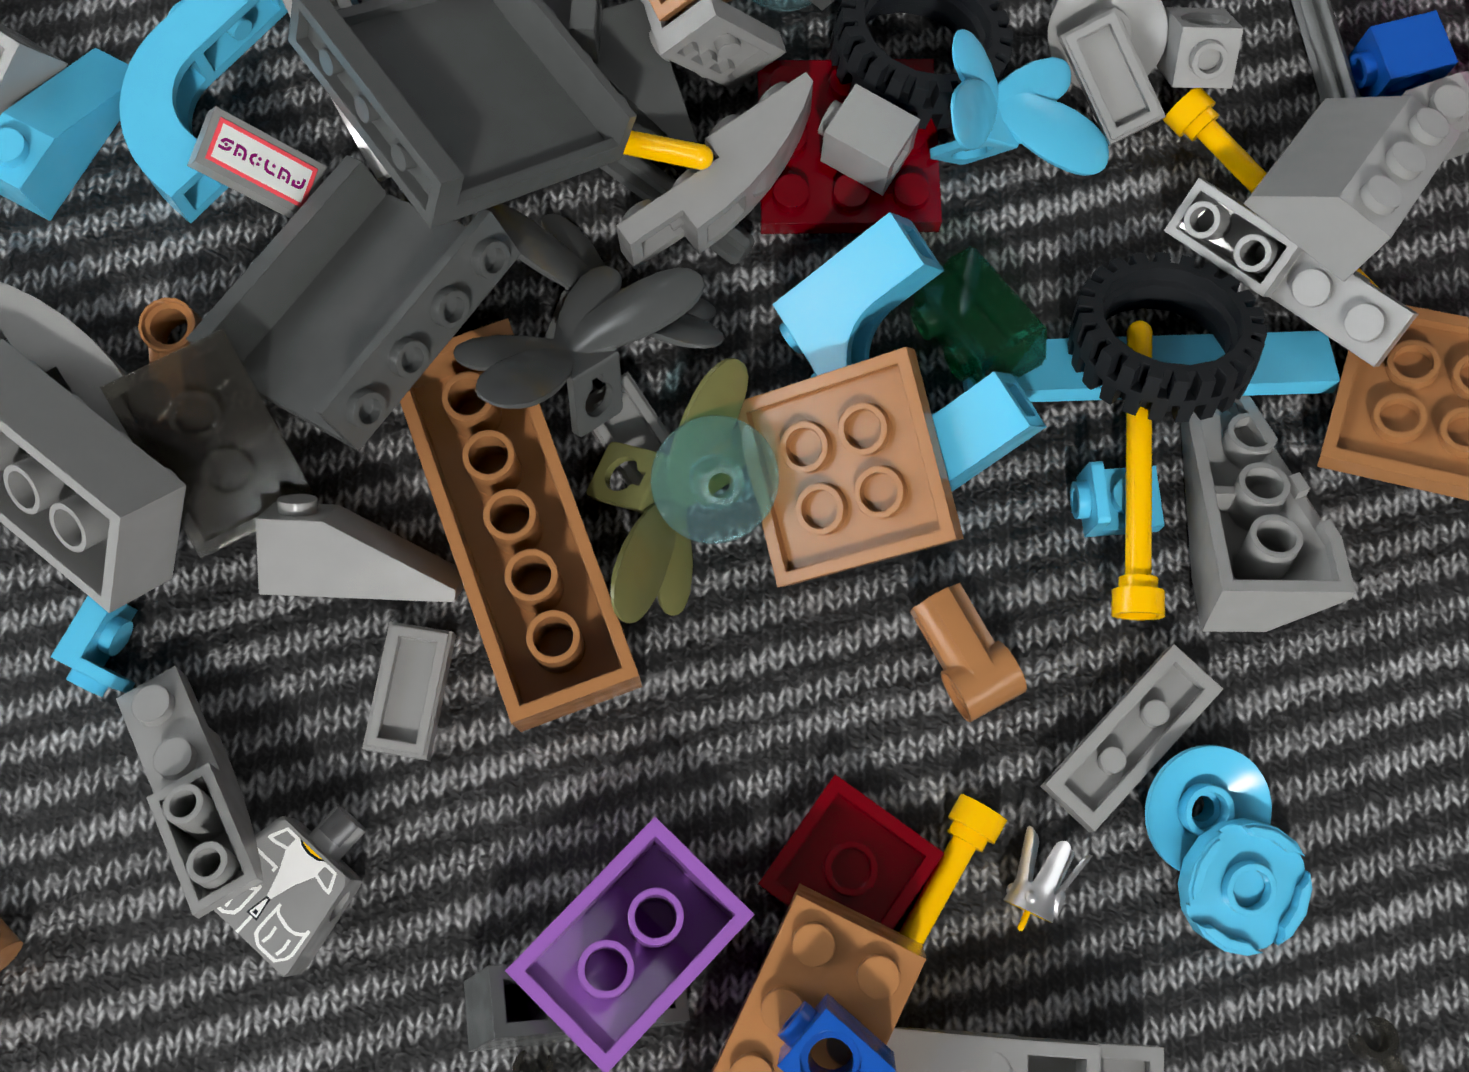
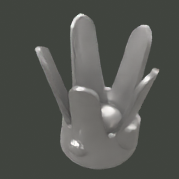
(1044, 894)

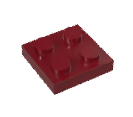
(853, 856)

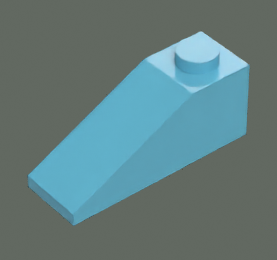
(58, 132)

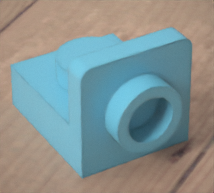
(1100, 500)
(89, 644)

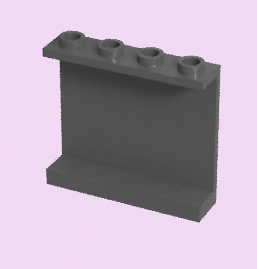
(356, 302)

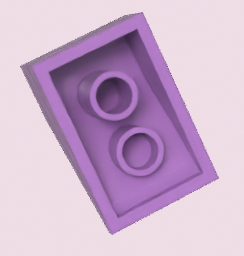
(629, 944)

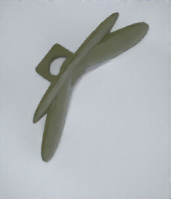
(654, 556)

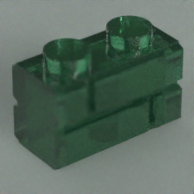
(978, 320)

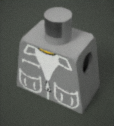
(300, 891)

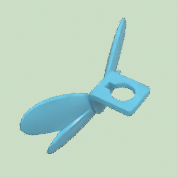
(1017, 111)

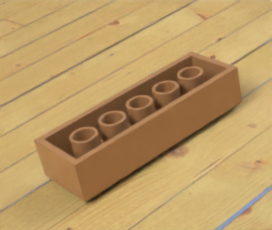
(518, 545)

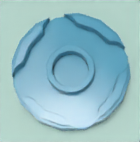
(1244, 886)

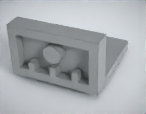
(715, 41)

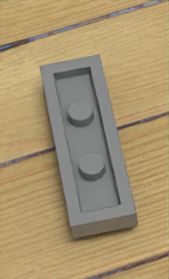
(1131, 738)

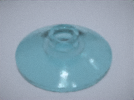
(693, 457)

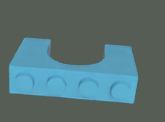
(843, 303)

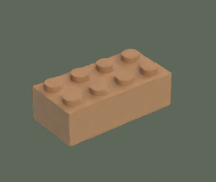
(816, 953)

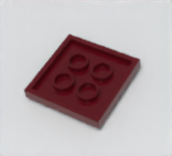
(820, 199)

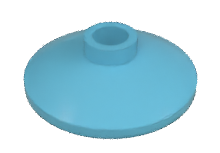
(1224, 779)

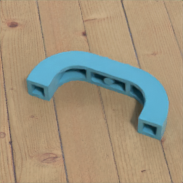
(168, 79)

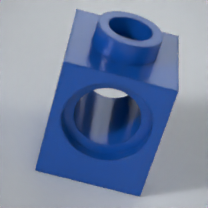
(1402, 55)
(830, 1020)

